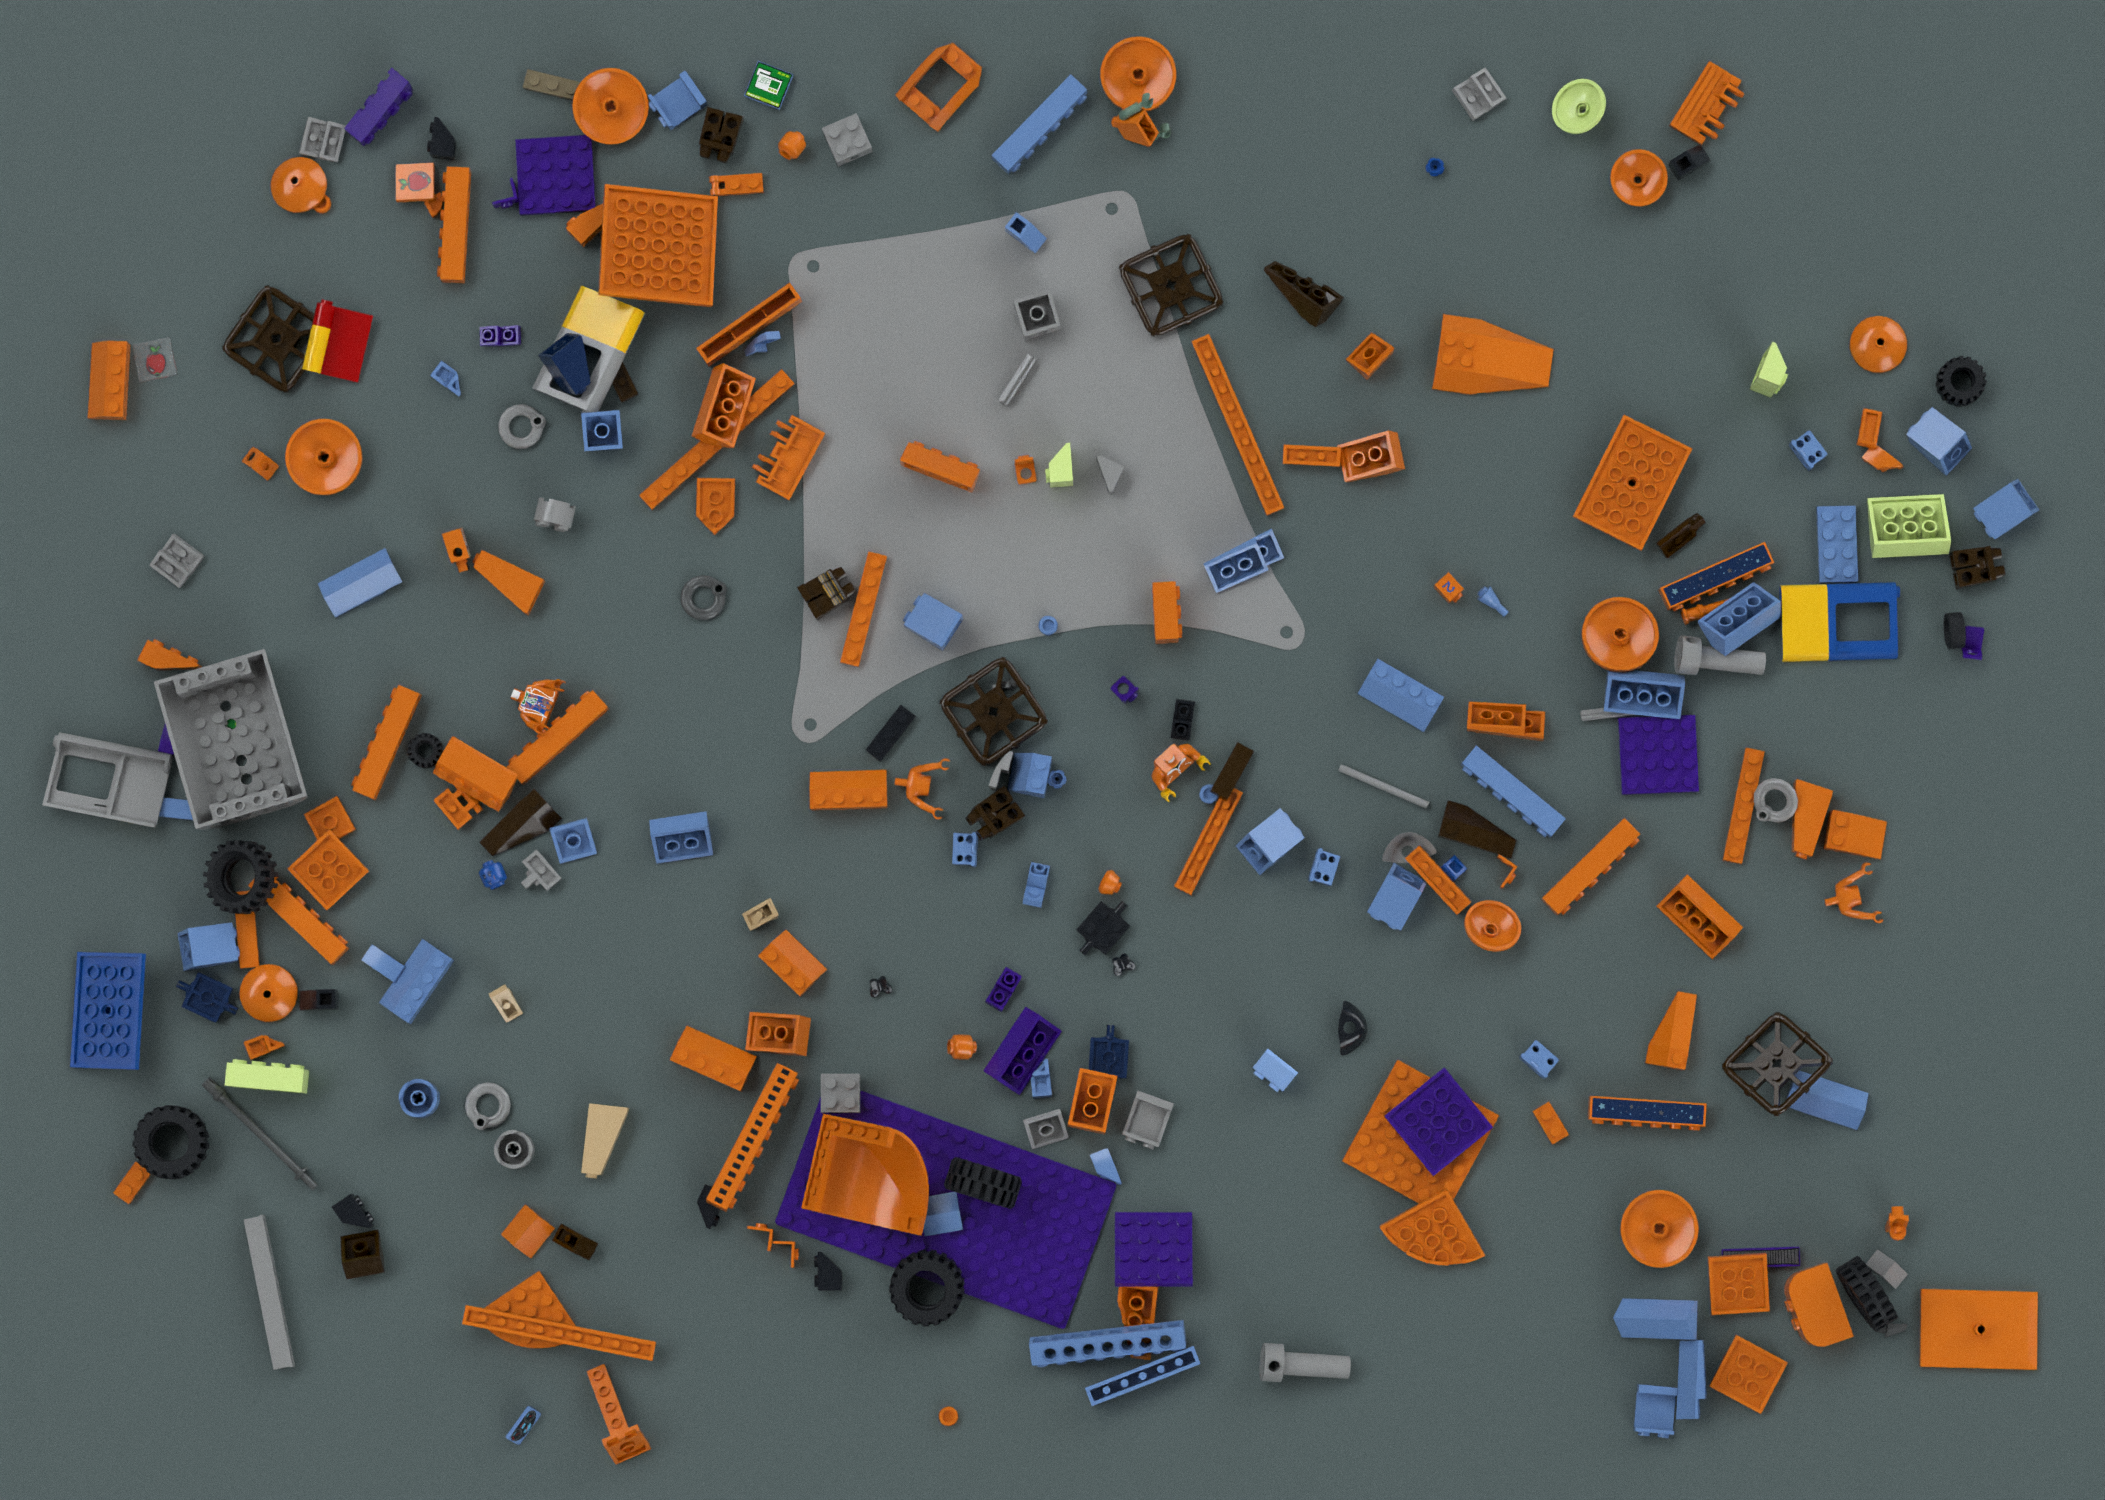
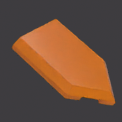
(715, 502)

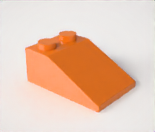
(1371, 456)
(1855, 834)
(778, 1033)
(1092, 1101)

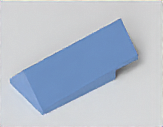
(1244, 561)
(359, 583)
(1830, 1101)
(1657, 1319)
(1691, 1379)

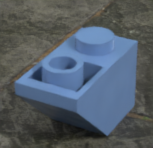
(1025, 232)

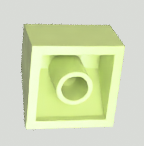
(1060, 468)

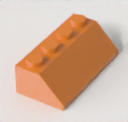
(109, 380)
(723, 406)
(940, 467)
(475, 774)
(848, 790)
(1699, 916)
(713, 1058)

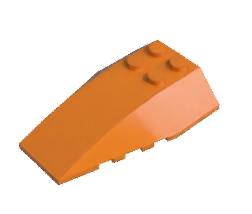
(1488, 358)

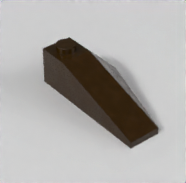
(1308, 299)
(525, 821)
(1469, 828)

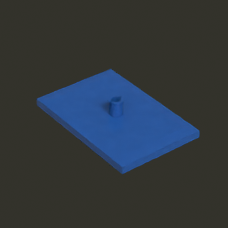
(108, 1010)

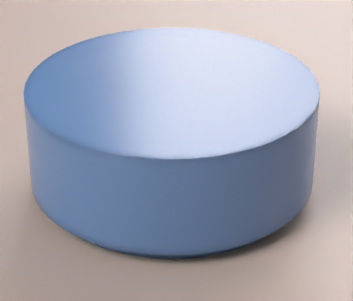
(1048, 625)
(1206, 796)

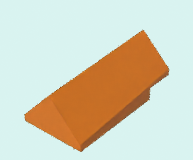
(1505, 720)

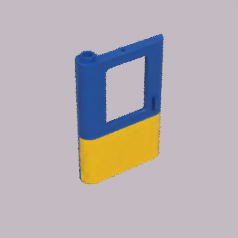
(1811, 621)

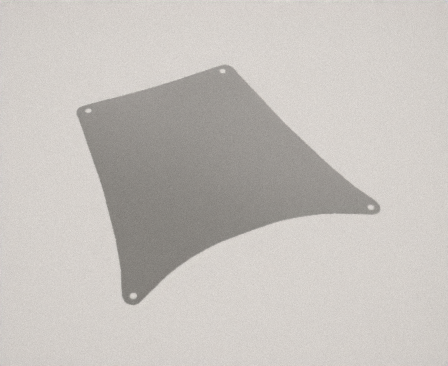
(918, 347)

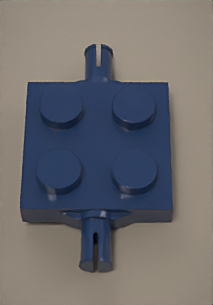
(207, 997)
(1109, 1054)

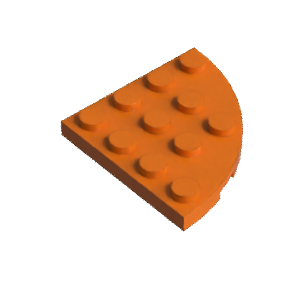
(1434, 1232)
(535, 1300)

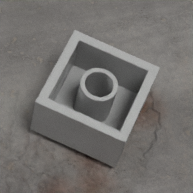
(847, 139)
(1037, 314)
(840, 1093)

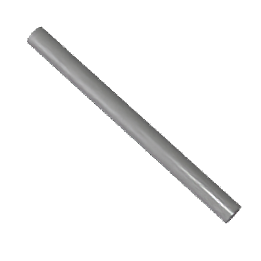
(1383, 786)

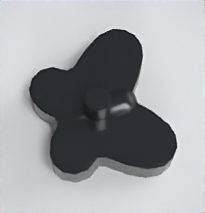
(1122, 963)
(879, 986)

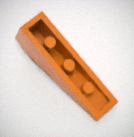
(586, 225)

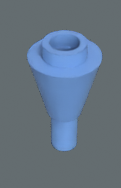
(1488, 597)

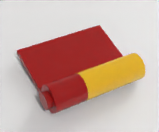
(337, 342)

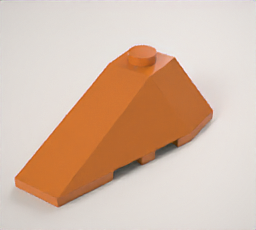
(1672, 1038)
(1138, 1308)

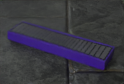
(1775, 1255)

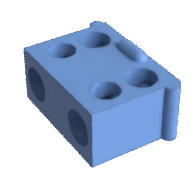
(1807, 450)
(966, 849)
(1322, 866)
(1538, 1060)

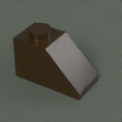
(575, 1242)

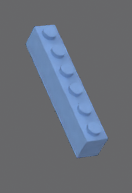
(1039, 124)
(1512, 791)
(1142, 1375)

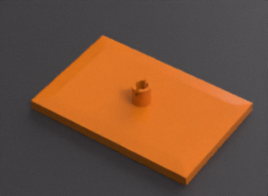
(1646, 460)
(1951, 1329)

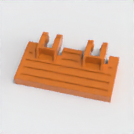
(1704, 104)
(790, 458)

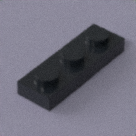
(890, 733)

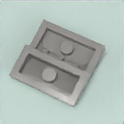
(1479, 94)
(322, 139)
(177, 560)
(1004, 767)

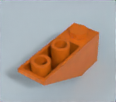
(160, 658)

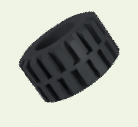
(1967, 366)

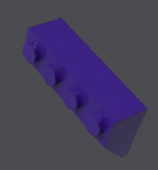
(1022, 1050)

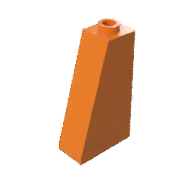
(513, 582)
(1809, 817)

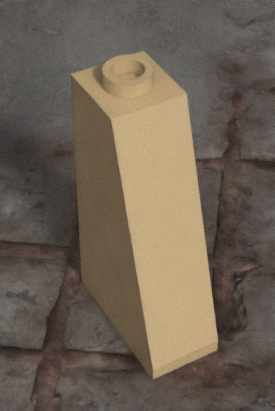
(602, 1132)

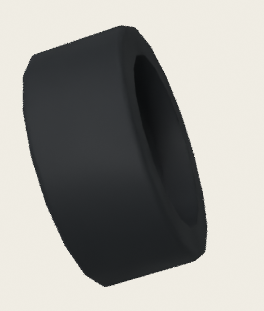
(1954, 630)

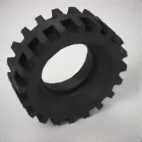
(220, 877)
(1866, 1293)

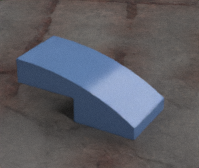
(383, 963)

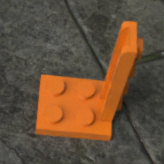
(623, 1440)

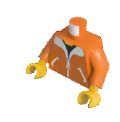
(1172, 764)

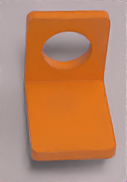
(1025, 462)
(260, 463)
(1511, 875)
(763, 1227)
(794, 1252)

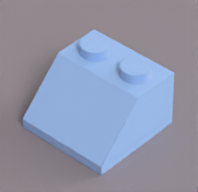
(1274, 1070)

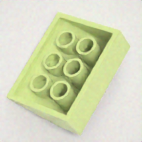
(1908, 526)

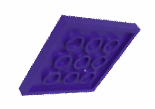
(555, 175)
(1658, 755)
(1438, 1121)
(1153, 1249)

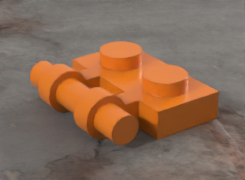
(454, 810)

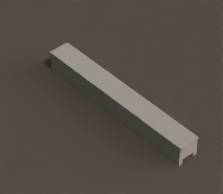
(269, 1292)

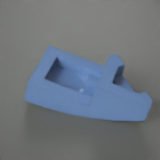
(759, 343)
(447, 377)
(1041, 1081)
(1105, 1166)

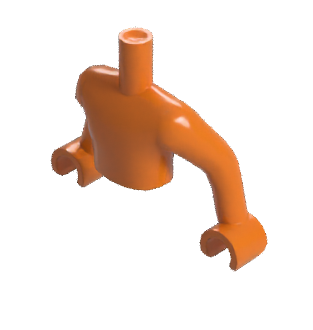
(919, 785)
(1849, 897)

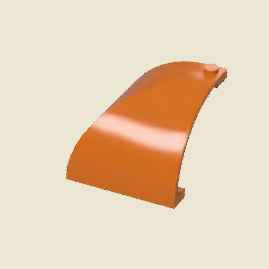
(868, 1176)

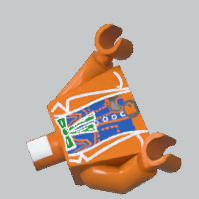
(537, 703)

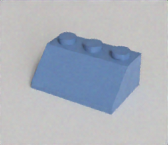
(681, 837)

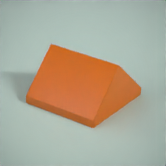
(1370, 355)
(528, 1231)

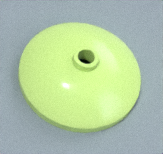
(1572, 100)

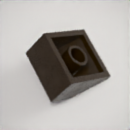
(362, 1254)

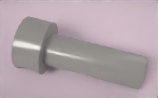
(1692, 655)
(1300, 1364)

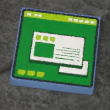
(768, 85)

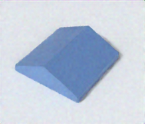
(573, 840)
(942, 1214)

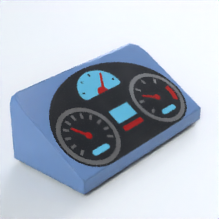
(523, 1425)

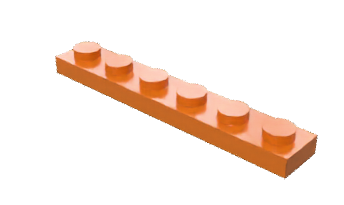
(863, 609)
(1743, 806)

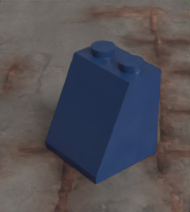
(568, 363)

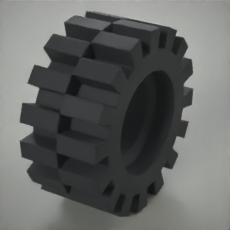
(421, 739)

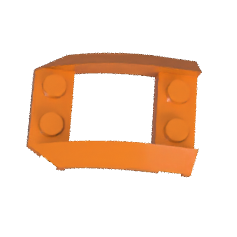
(922, 104)

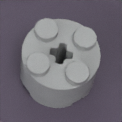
(554, 514)
(504, 1144)

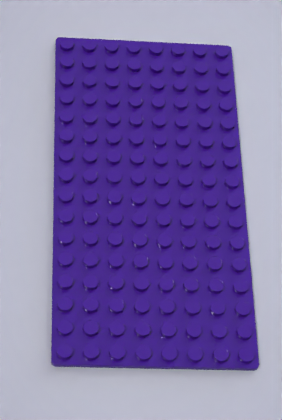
(1012, 1257)

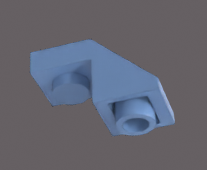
(1036, 884)

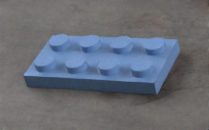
(1837, 544)

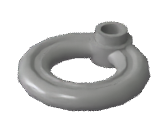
(530, 413)
(1760, 805)
(496, 1119)

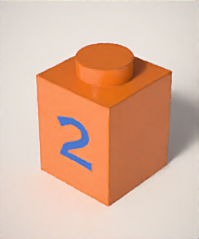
(1449, 588)

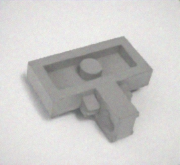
(539, 872)

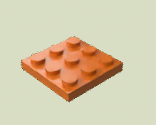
(328, 869)
(1738, 1283)
(1748, 1374)

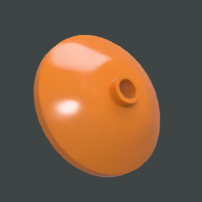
(1645, 166)
(306, 192)
(1877, 357)
(1494, 918)
(282, 989)

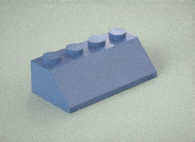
(1740, 618)
(1644, 693)
(1400, 695)
(417, 982)

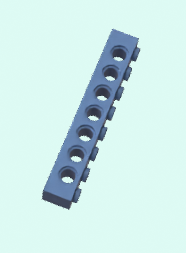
(1116, 1336)

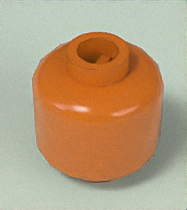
(791, 145)
(961, 1047)

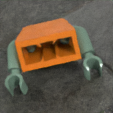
(1137, 125)

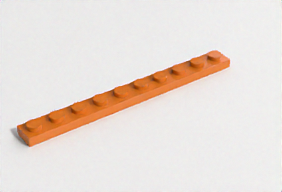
(1237, 424)
(704, 452)
(559, 1332)

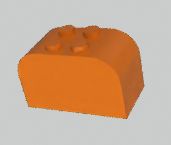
(1816, 1306)

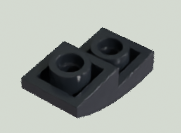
(1182, 719)

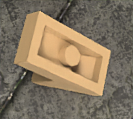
(760, 914)
(505, 1003)

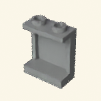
(1147, 1120)

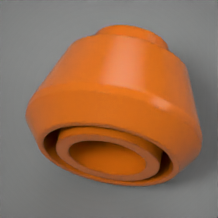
(1110, 883)

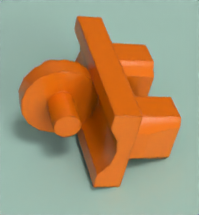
(1897, 1223)

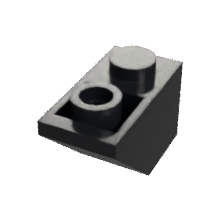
(442, 142)
(1688, 162)
(319, 999)
(708, 1211)
(351, 1212)
(829, 1274)

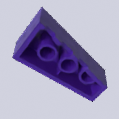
(379, 108)

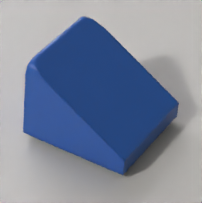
(1454, 868)

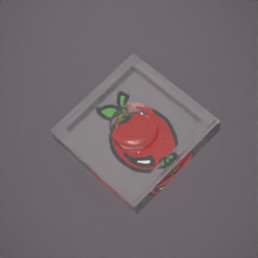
(154, 359)

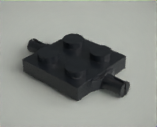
(1103, 928)

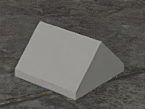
(1045, 1129)

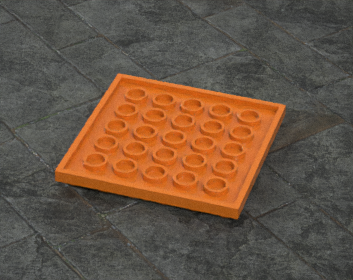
(658, 245)
(1388, 1159)

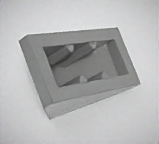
(1110, 471)
(1886, 1269)

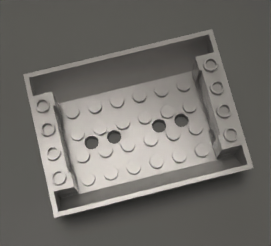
(209, 751)

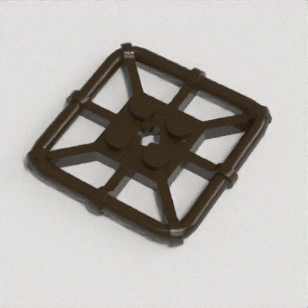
(1175, 273)
(263, 338)
(981, 708)
(1777, 1076)

